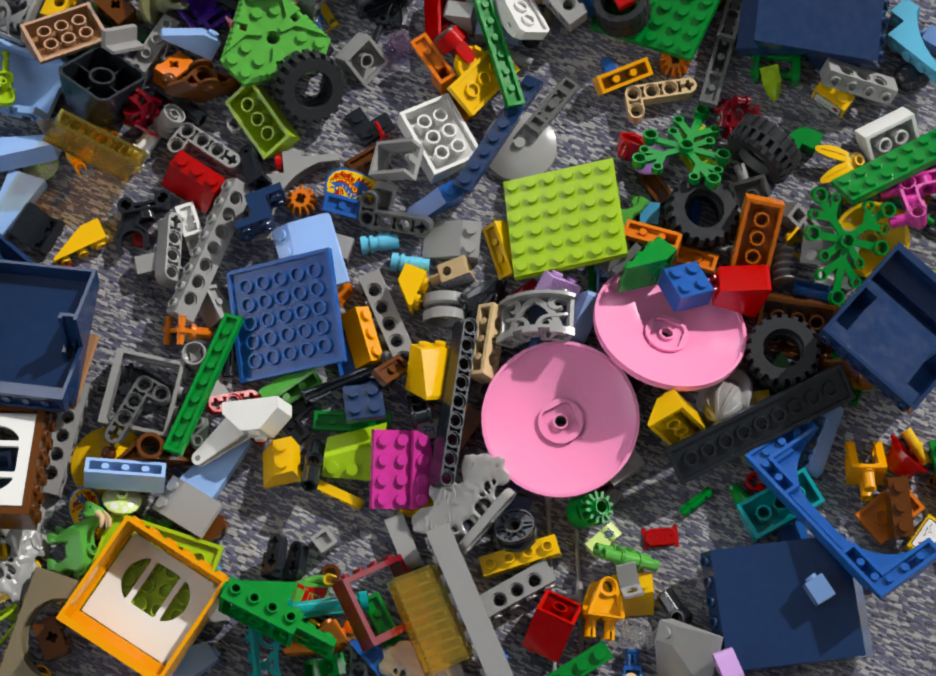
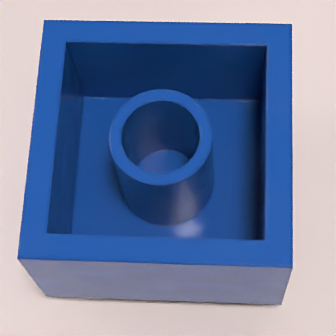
(685, 286)

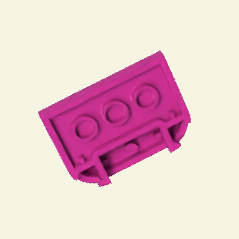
(399, 469)

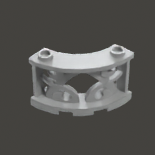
(30, 12)
(514, 334)

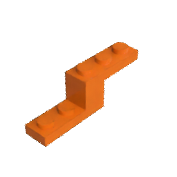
(441, 72)
(643, 233)

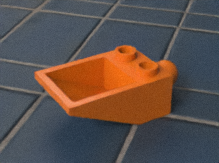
(330, 626)

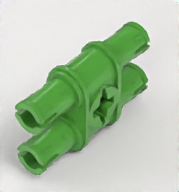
(622, 555)

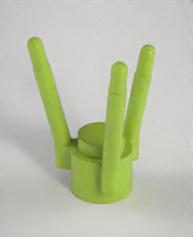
(10, 613)

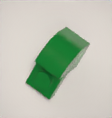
(806, 139)
(323, 667)

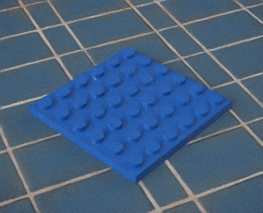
(287, 316)

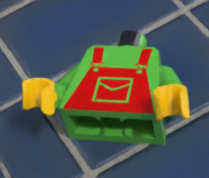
(313, 588)

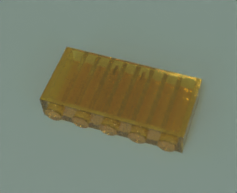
(95, 146)
(430, 619)

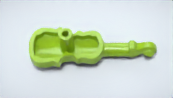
(7, 93)

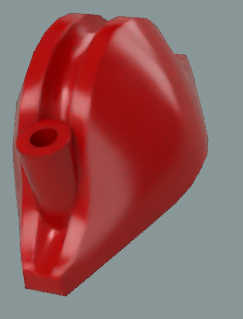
(628, 144)
(902, 461)

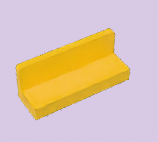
(499, 246)

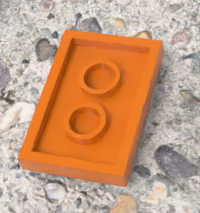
(874, 516)

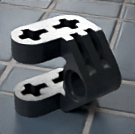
(274, 563)

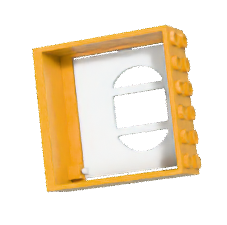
(160, 639)

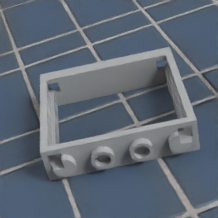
(113, 381)

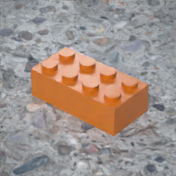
(757, 231)

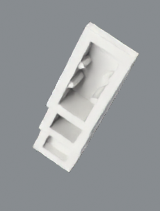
(191, 225)

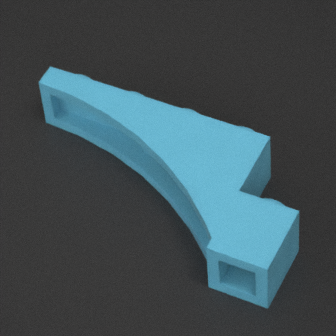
(907, 39)

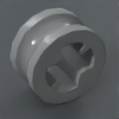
(230, 121)

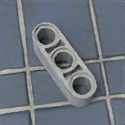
(403, 540)

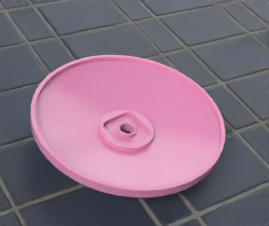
(701, 347)
(567, 383)

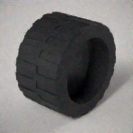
(622, 25)

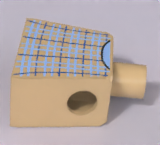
(459, 269)

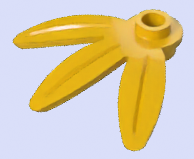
(849, 162)

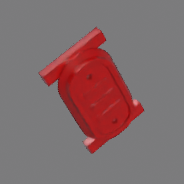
(660, 537)

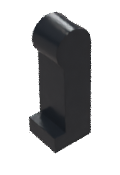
(252, 168)

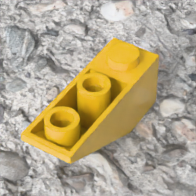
(86, 235)

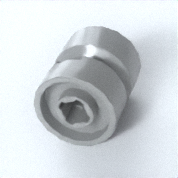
(168, 121)
(193, 355)

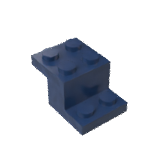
(259, 206)
(363, 401)

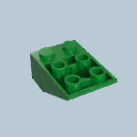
(647, 265)

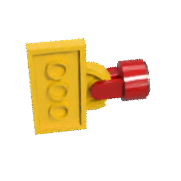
(474, 69)

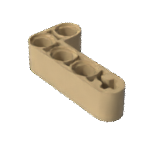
(661, 96)

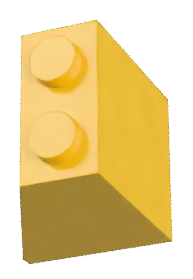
(427, 369)

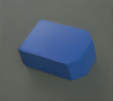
(607, 64)

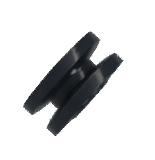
(515, 530)

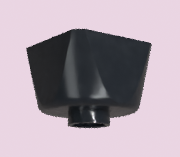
(99, 86)

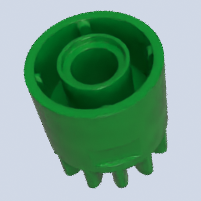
(589, 510)

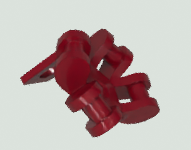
(146, 111)
(730, 113)

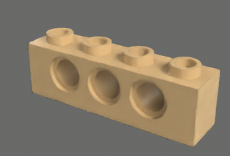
(487, 352)

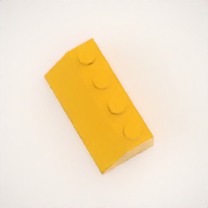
(674, 418)

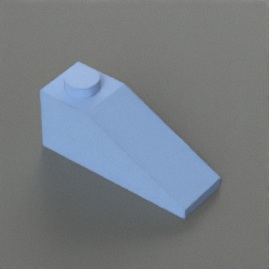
(196, 40)

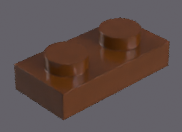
(655, 187)
(390, 370)

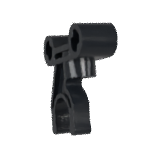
(140, 213)

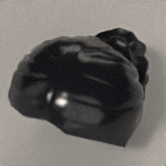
(909, 78)

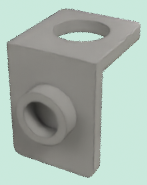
(628, 580)

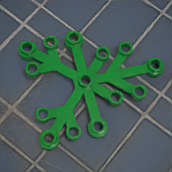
(686, 147)
(841, 264)

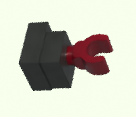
(615, 496)

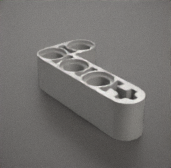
(207, 150)
(168, 253)

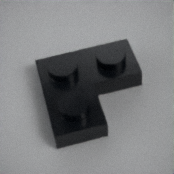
(365, 129)
(294, 426)

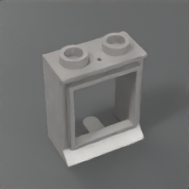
(382, 156)

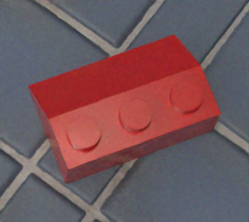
(434, 19)
(193, 181)

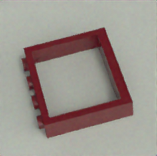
(351, 605)

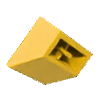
(412, 285)

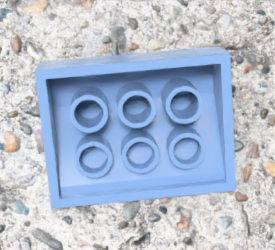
(310, 235)

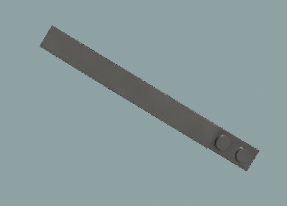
(721, 54)

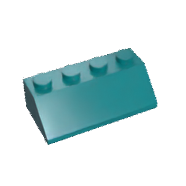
(766, 514)

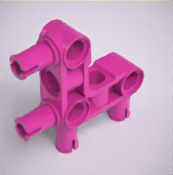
(910, 194)

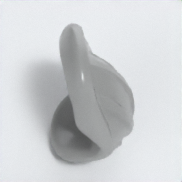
(725, 397)

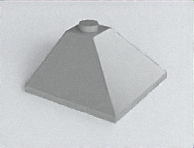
(685, 649)

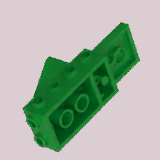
(272, 604)

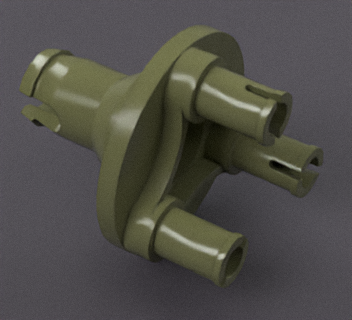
(153, 10)

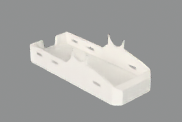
(522, 19)

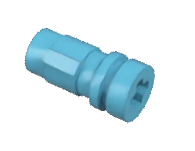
(382, 242)
(398, 262)

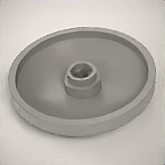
(524, 153)

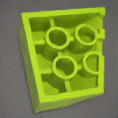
(349, 454)

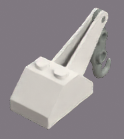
(243, 420)

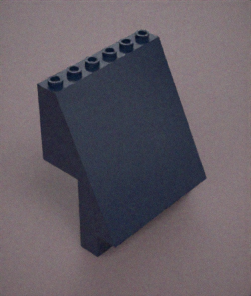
(816, 28)
(891, 329)
(44, 333)
(769, 617)

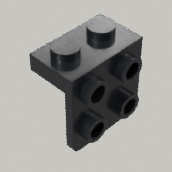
(36, 228)

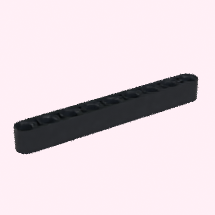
(453, 413)

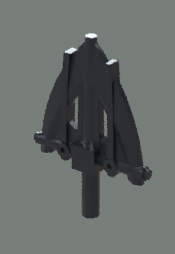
(385, 17)
(495, 293)
(132, 375)

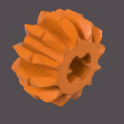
(669, 67)
(295, 205)

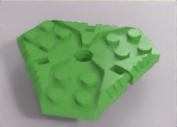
(249, 54)

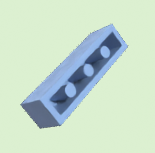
(124, 475)

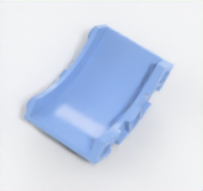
(35, 83)

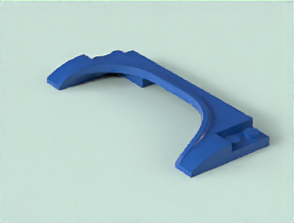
(881, 573)

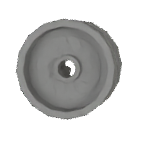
(442, 308)

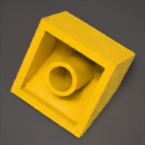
(281, 462)
(642, 604)

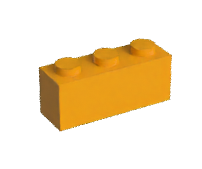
(622, 76)
(362, 336)

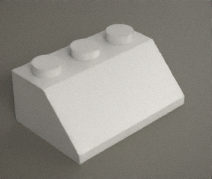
(887, 133)

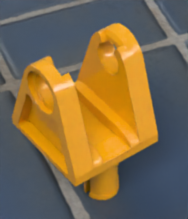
(865, 475)
(602, 607)

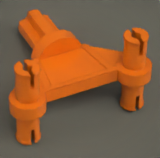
(191, 331)

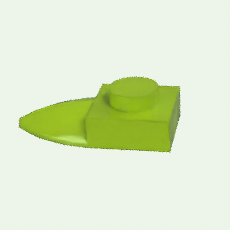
(771, 80)

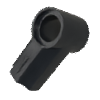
(674, 606)

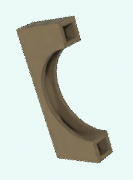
(44, 589)

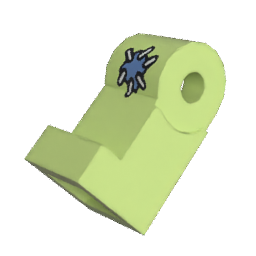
(605, 536)

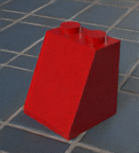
(741, 288)
(552, 625)

